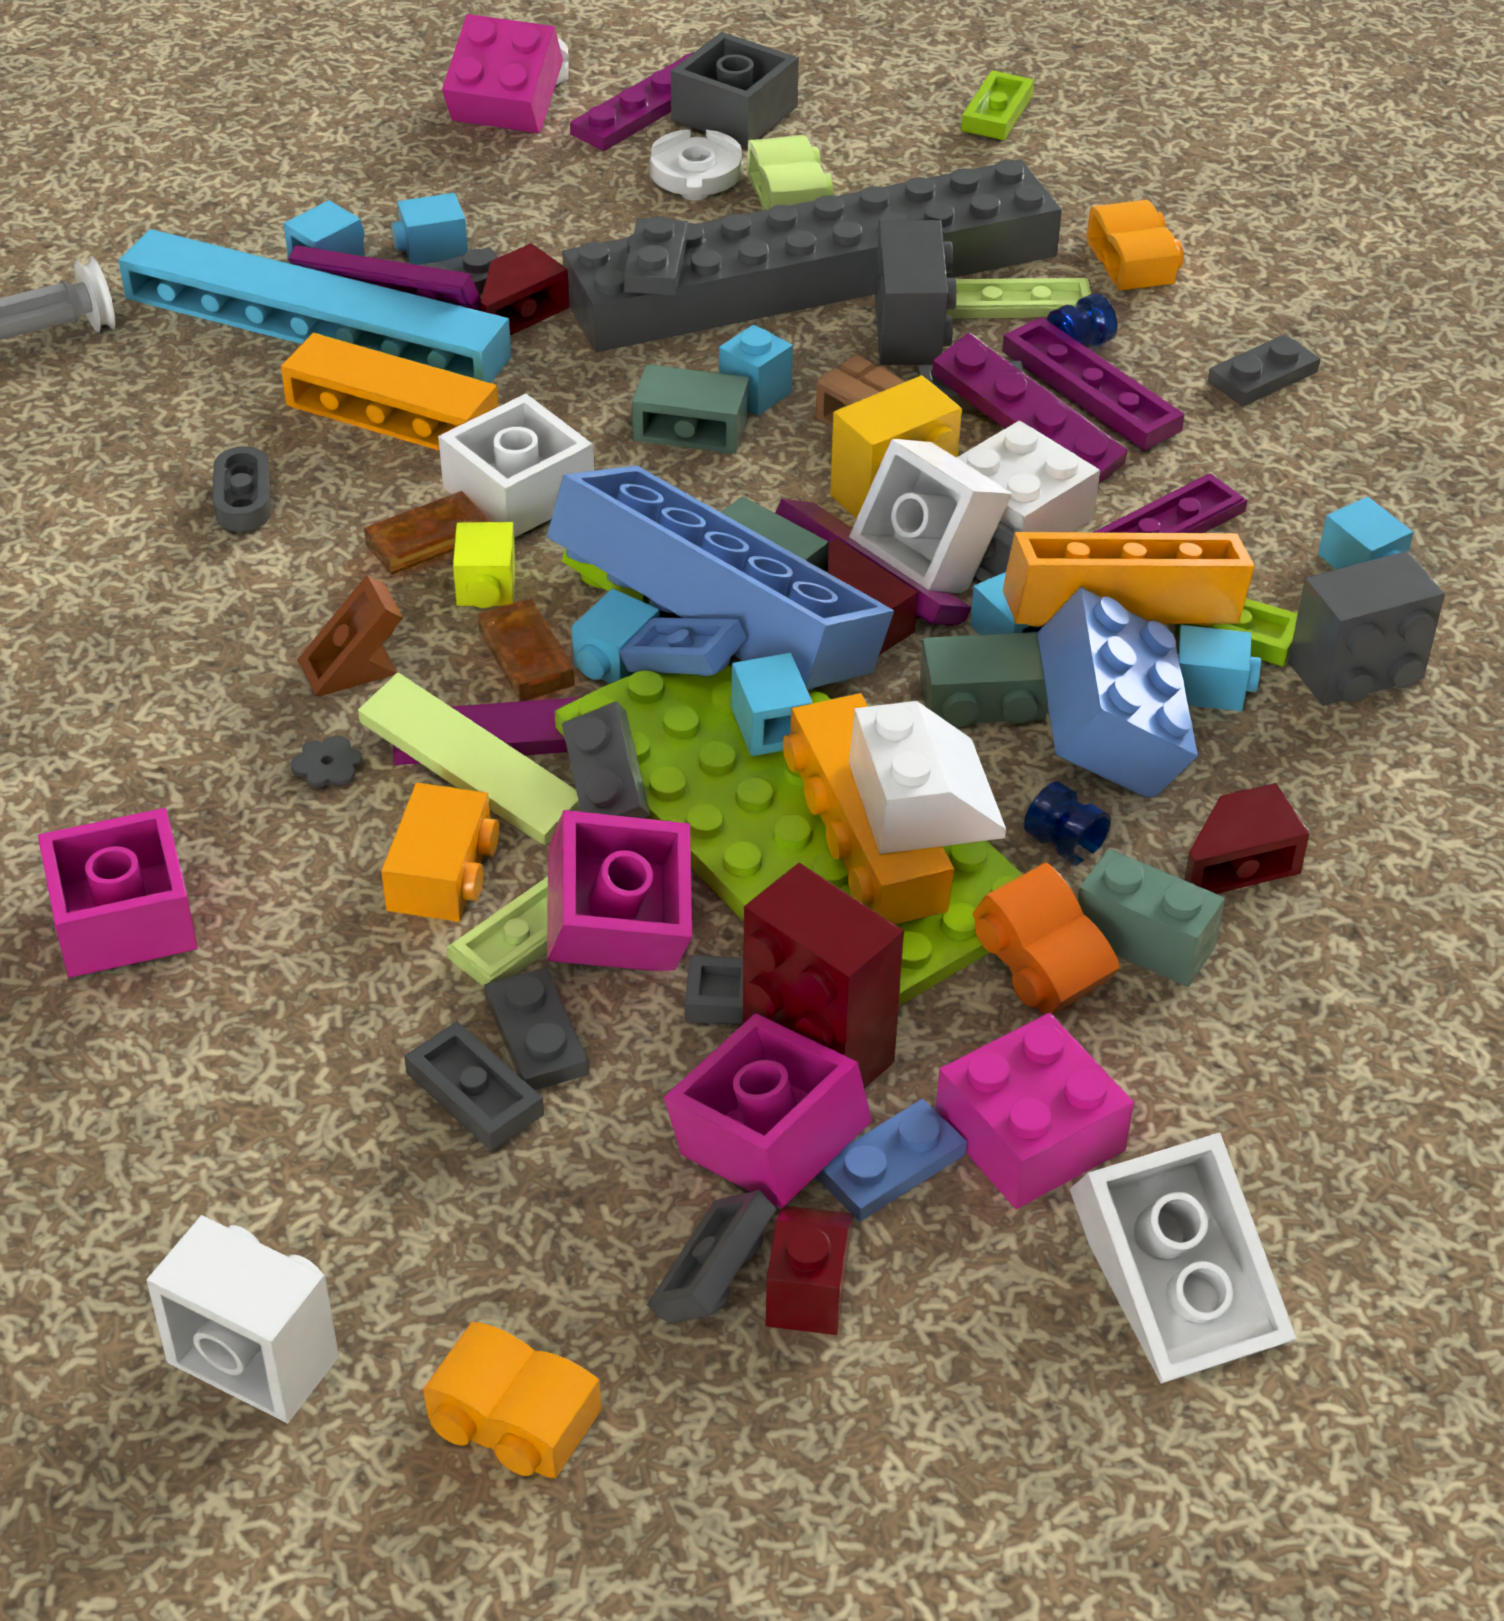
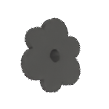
(327, 762)

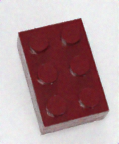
(824, 968)

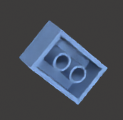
(1116, 694)

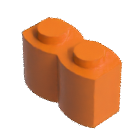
(1044, 940)

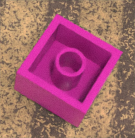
(503, 73)
(619, 891)
(117, 892)
(768, 1109)
(1034, 1109)

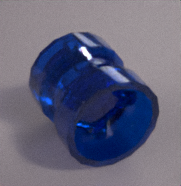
(1088, 321)
(1066, 822)

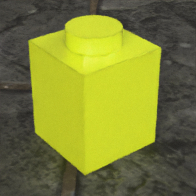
(484, 564)

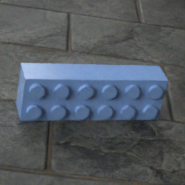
(716, 568)

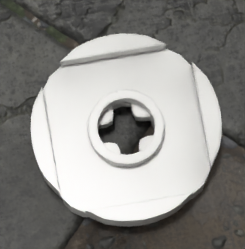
(696, 164)

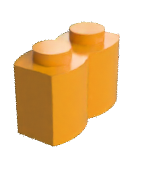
(1134, 244)
(512, 1400)

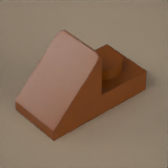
(350, 644)

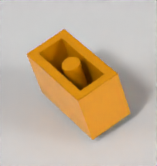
(439, 852)

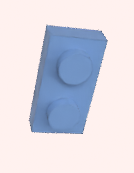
(683, 646)
(892, 1159)

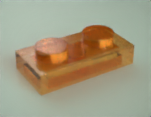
(420, 532)
(526, 650)

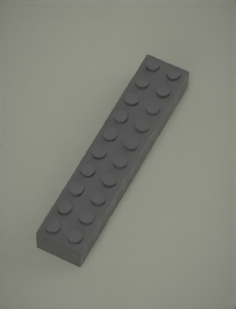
(811, 253)

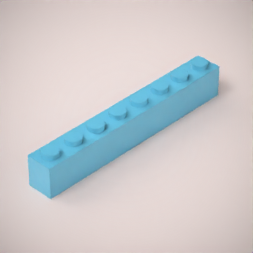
(301, 301)

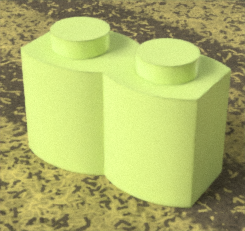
(786, 171)

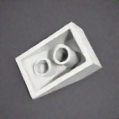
(1183, 1257)

